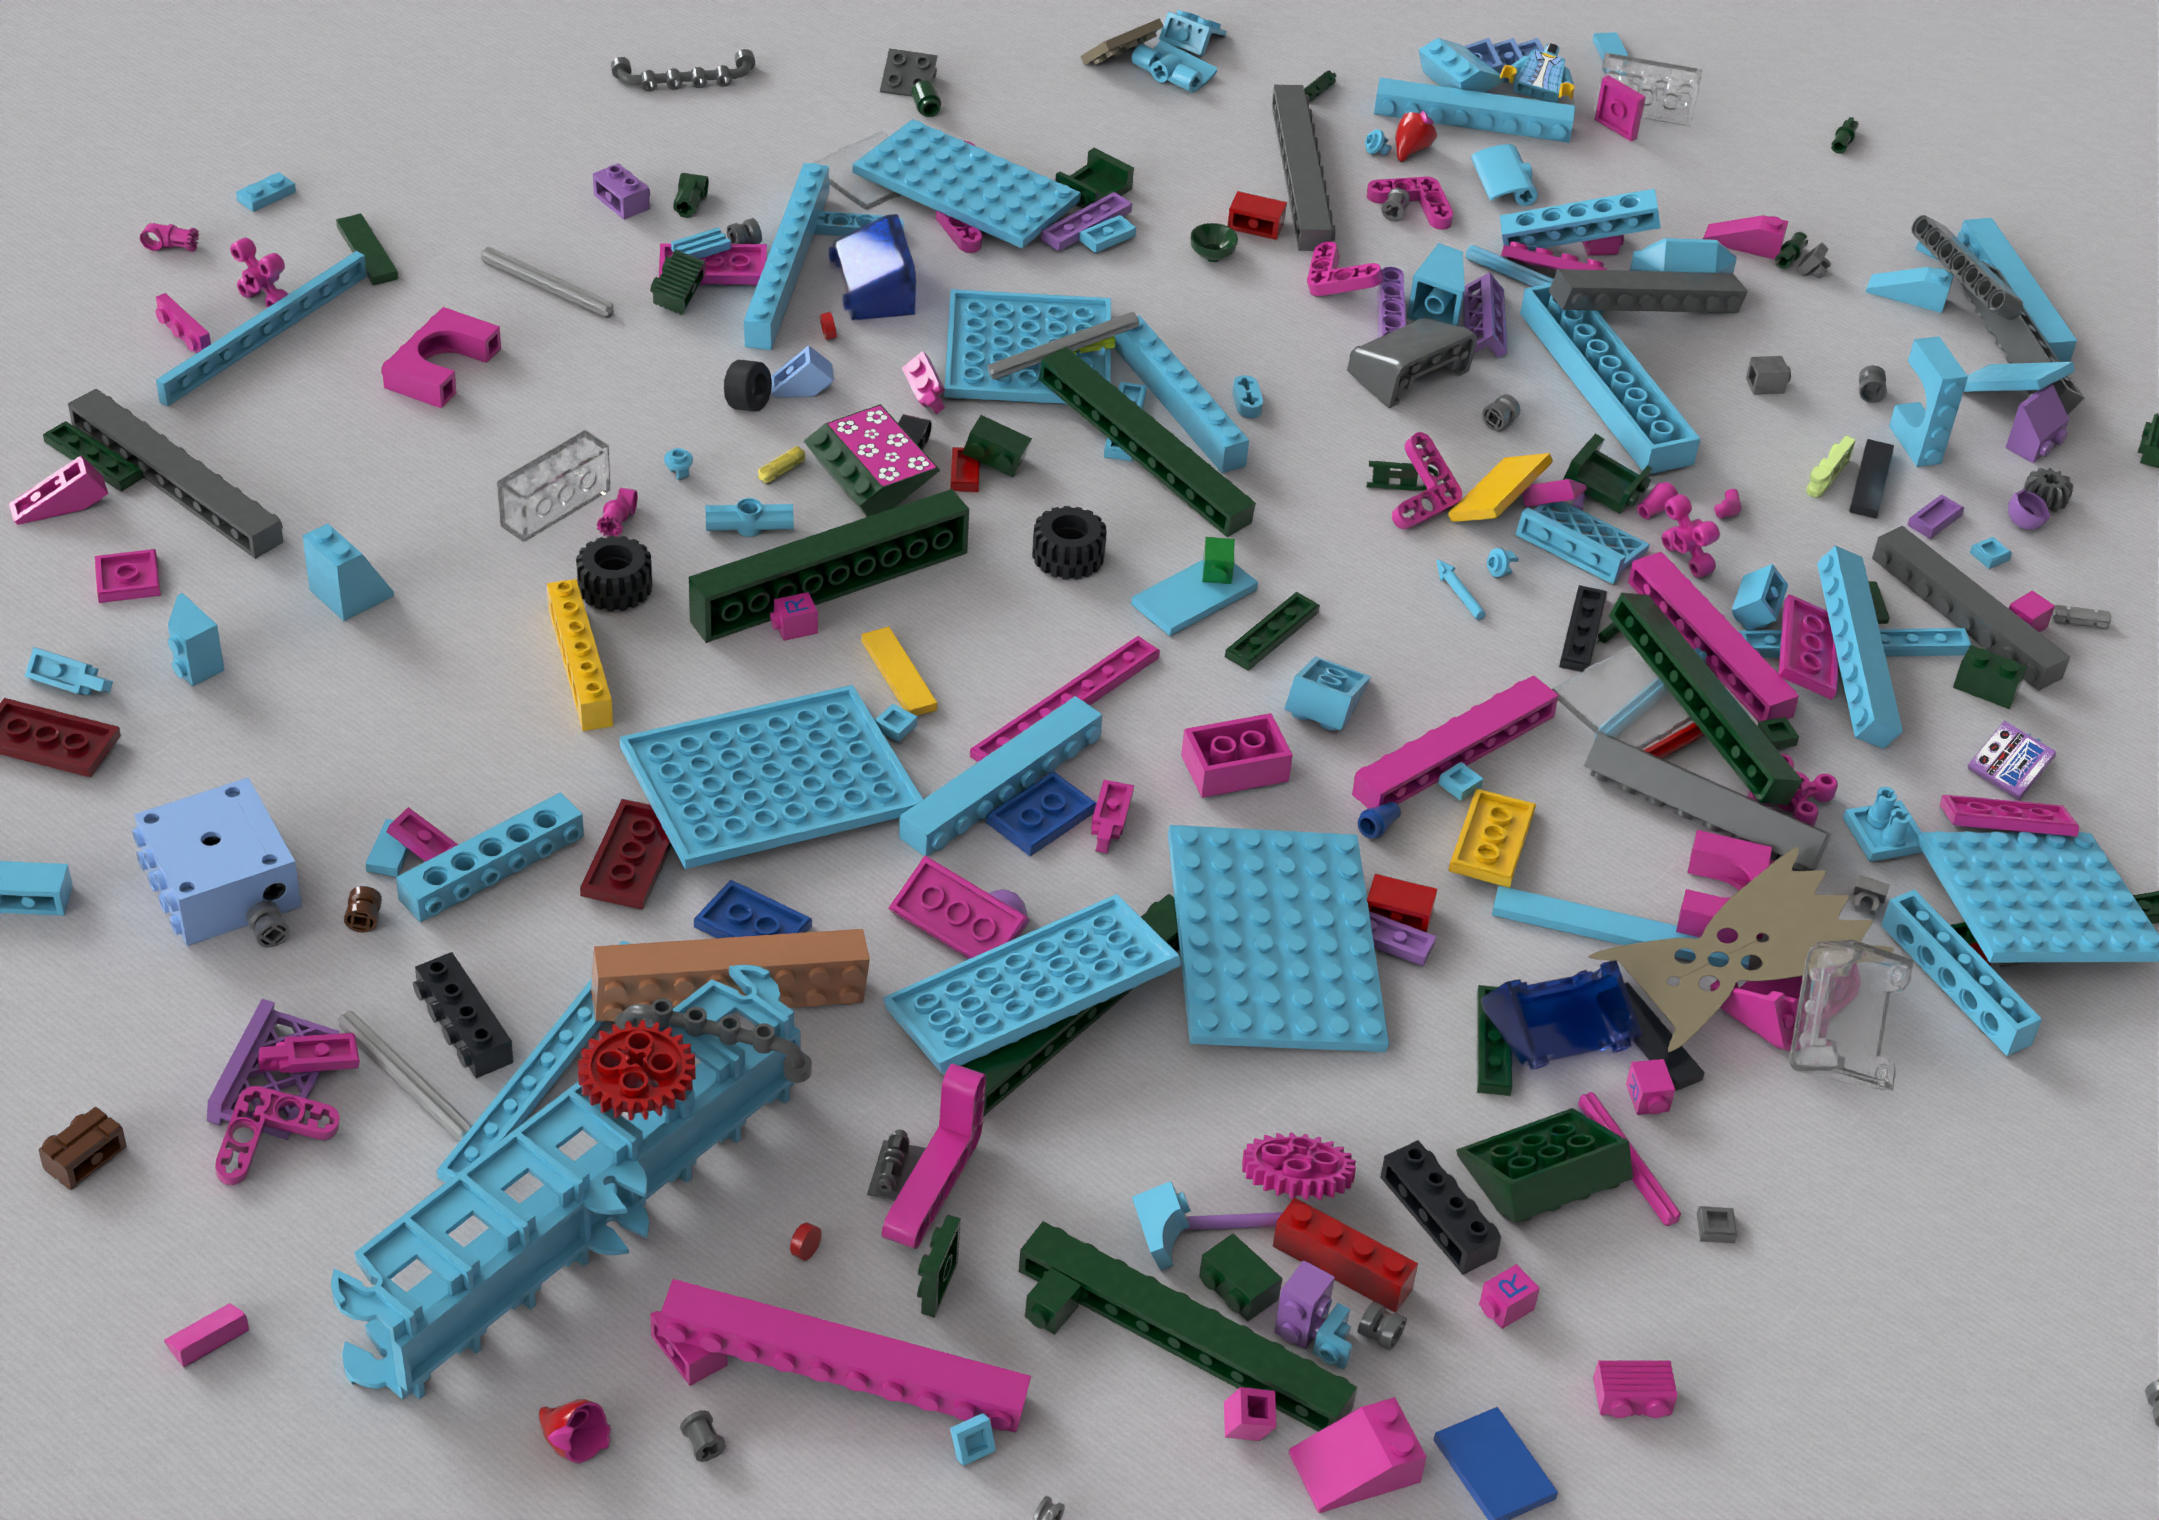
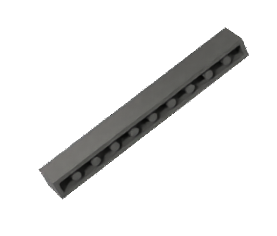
(1302, 167)
(178, 473)

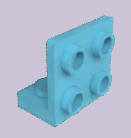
(1189, 31)

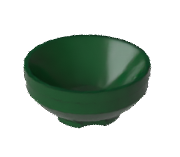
(1213, 241)

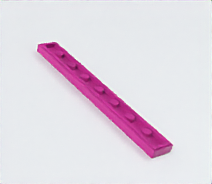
(1087, 686)

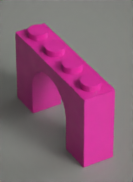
(445, 332)
(1724, 860)

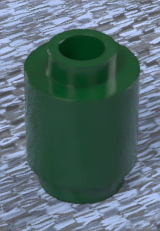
(926, 98)

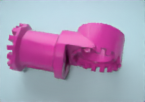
(169, 237)
(617, 511)

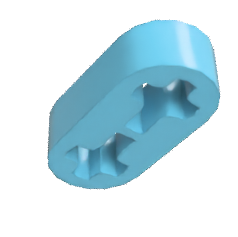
(1251, 395)

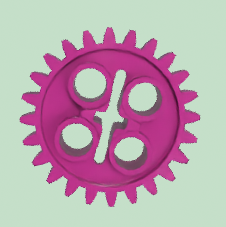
(1298, 1166)

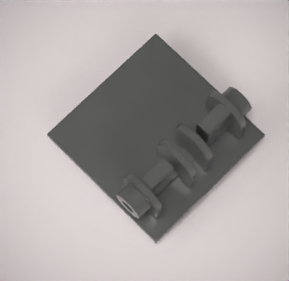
(906, 69)
(894, 1166)

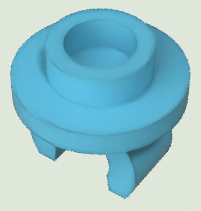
(1376, 142)
(679, 461)
(1499, 562)

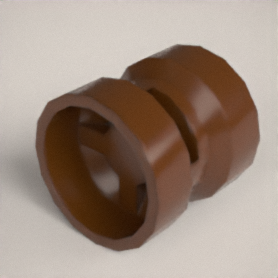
(363, 909)

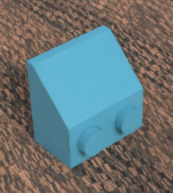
(193, 642)

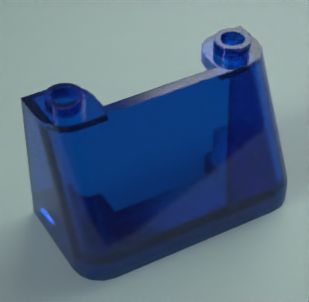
(876, 270)
(1564, 1015)

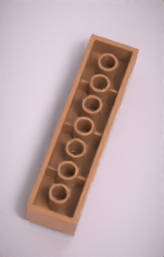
(806, 966)

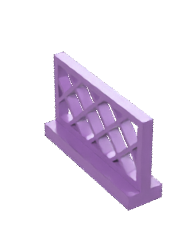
(245, 1057)

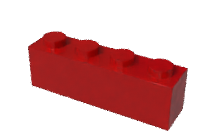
(1345, 1254)

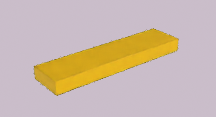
(899, 671)

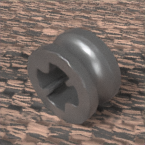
(1048, 1511)

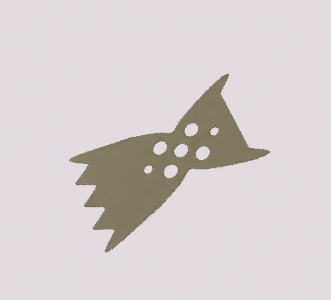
(1774, 904)

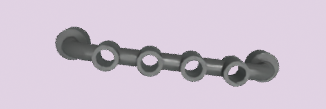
(648, 79)
(796, 1065)

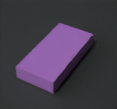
(1935, 516)

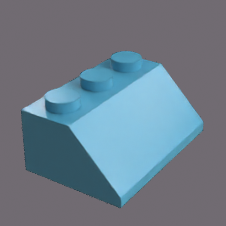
(1457, 67)

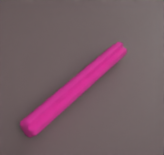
(1642, 1176)

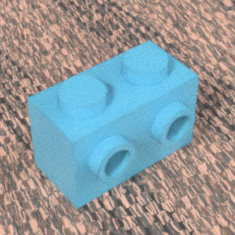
(1759, 598)

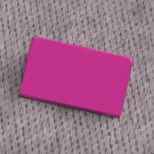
(1552, 492)
(207, 1334)

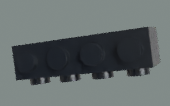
(463, 1015)
(1441, 1207)

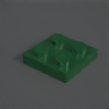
(939, 1265)

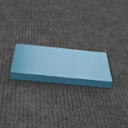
(2017, 376)
(1186, 599)

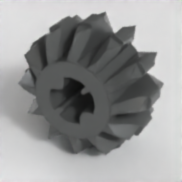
(2051, 487)

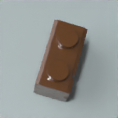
(82, 1147)

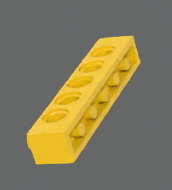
(579, 655)

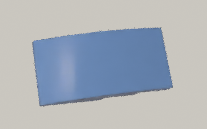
(1503, 53)

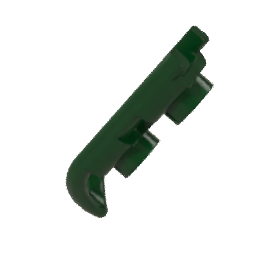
(1408, 476)

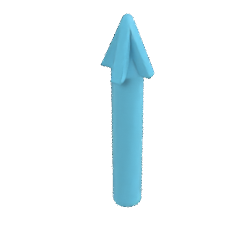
(1446, 572)

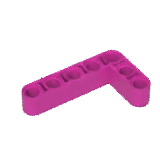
(942, 1160)

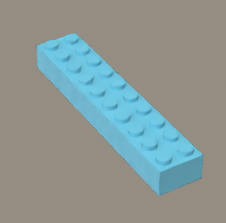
(1612, 382)

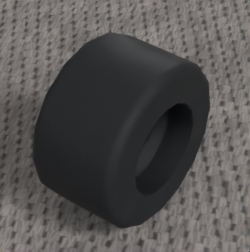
(747, 385)

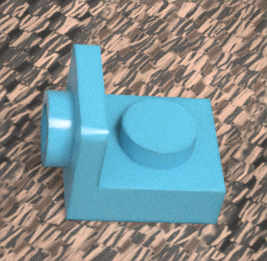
(1331, 1338)

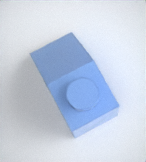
(803, 375)

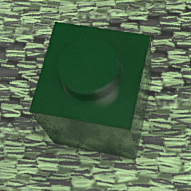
(1052, 1301)

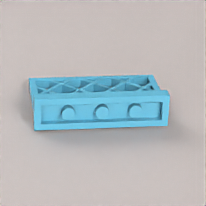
(1580, 549)

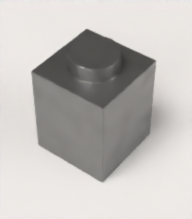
(1768, 375)

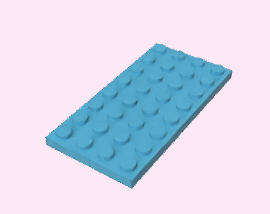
(967, 183)
(1030, 982)

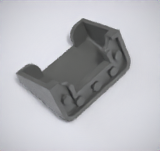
(1409, 352)

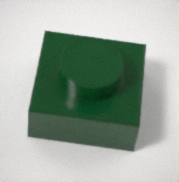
(1779, 732)

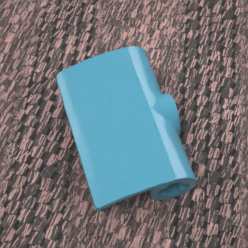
(1173, 65)
(1504, 173)

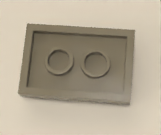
(1123, 42)

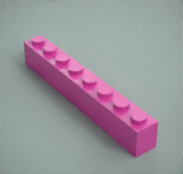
(1704, 627)
(1459, 740)

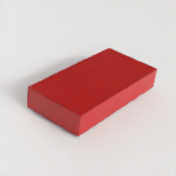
(964, 472)

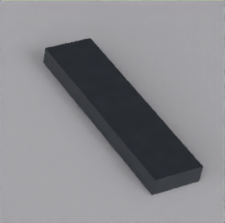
(1871, 478)
(1583, 628)
(1655, 1044)

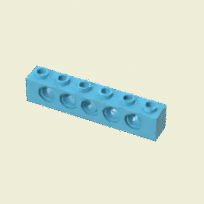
(1582, 220)
(489, 857)
(1961, 972)

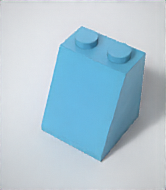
(1438, 287)
(341, 574)

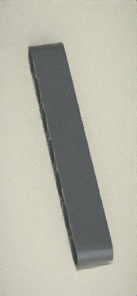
(1967, 267)

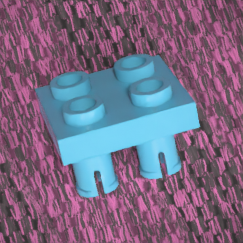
(1884, 828)

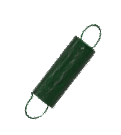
(1608, 633)

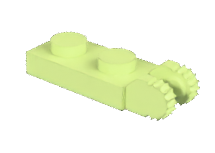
(1830, 468)

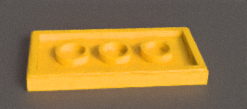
(1500, 487)
(1492, 837)

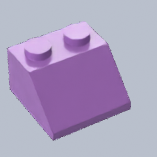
(2038, 425)

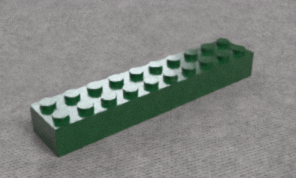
(829, 564)

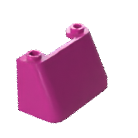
(1766, 1008)

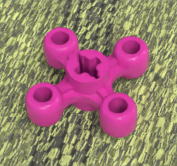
(259, 274)
(1690, 536)
(1822, 789)

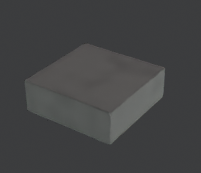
(1716, 1224)

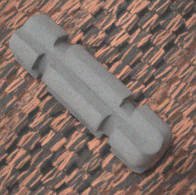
(2081, 616)

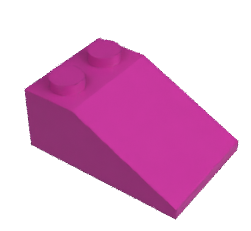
(1360, 1456)

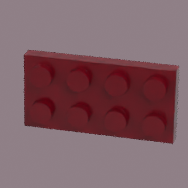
(54, 737)
(628, 857)

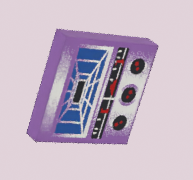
(2012, 760)

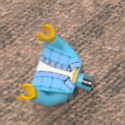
(1541, 75)

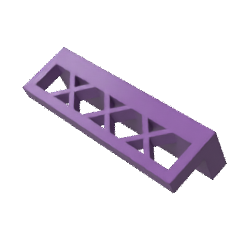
(1490, 311)

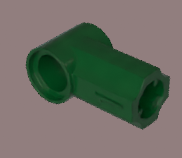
(690, 192)

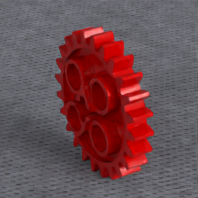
(636, 1070)

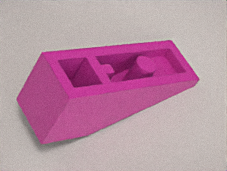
(1751, 235)
(62, 493)

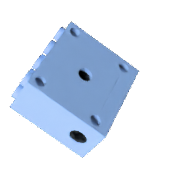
(215, 860)

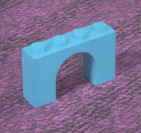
(1927, 431)

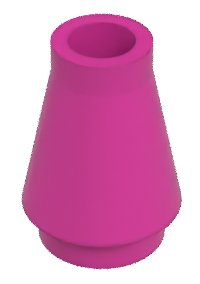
(1656, 500)

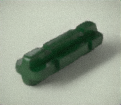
(1320, 84)

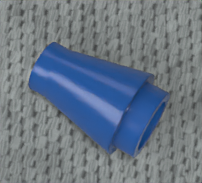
(1377, 820)

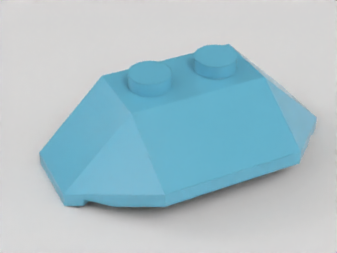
(1684, 256)

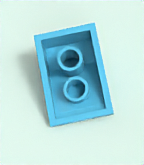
(1326, 693)

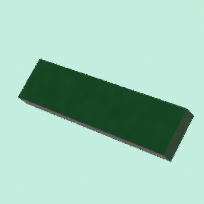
(362, 239)
(74, 443)
(1272, 631)
(1493, 1053)

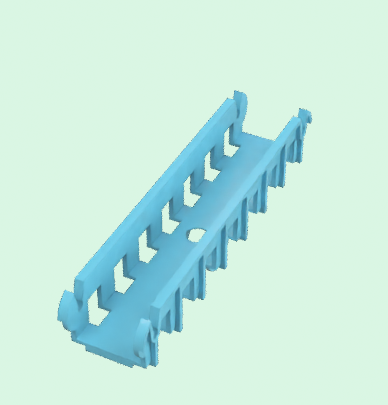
(556, 1223)

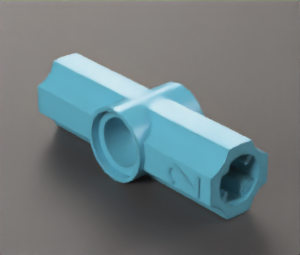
(749, 517)

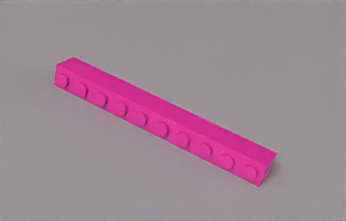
(842, 1355)

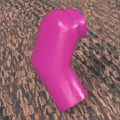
(1730, 506)

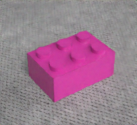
(1236, 755)

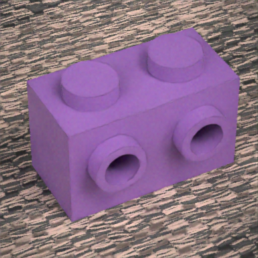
(621, 191)
(1304, 1304)

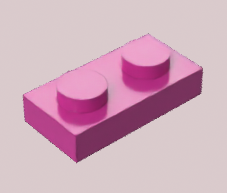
(419, 835)

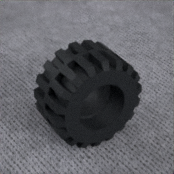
(1069, 542)
(614, 573)

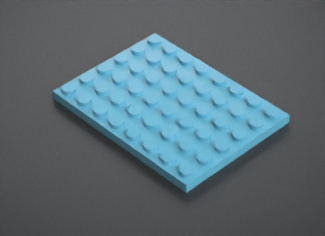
(769, 775)
(1275, 939)

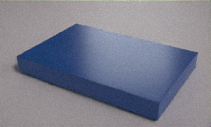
(1041, 813)
(744, 912)
(1495, 1466)

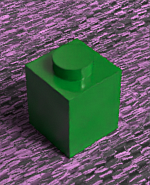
(1218, 560)

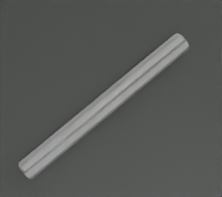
(547, 282)
(1073, 342)
(405, 1075)

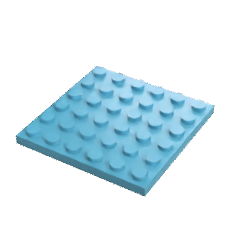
(1002, 324)
(2041, 897)

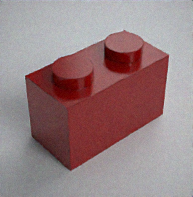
(1257, 215)
(1402, 901)

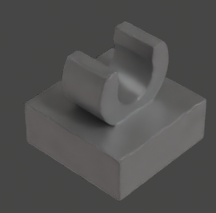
(1815, 261)
(1871, 890)

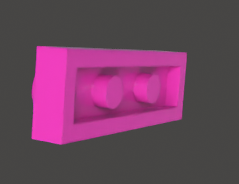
(181, 323)

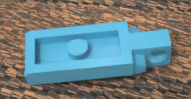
(65, 673)

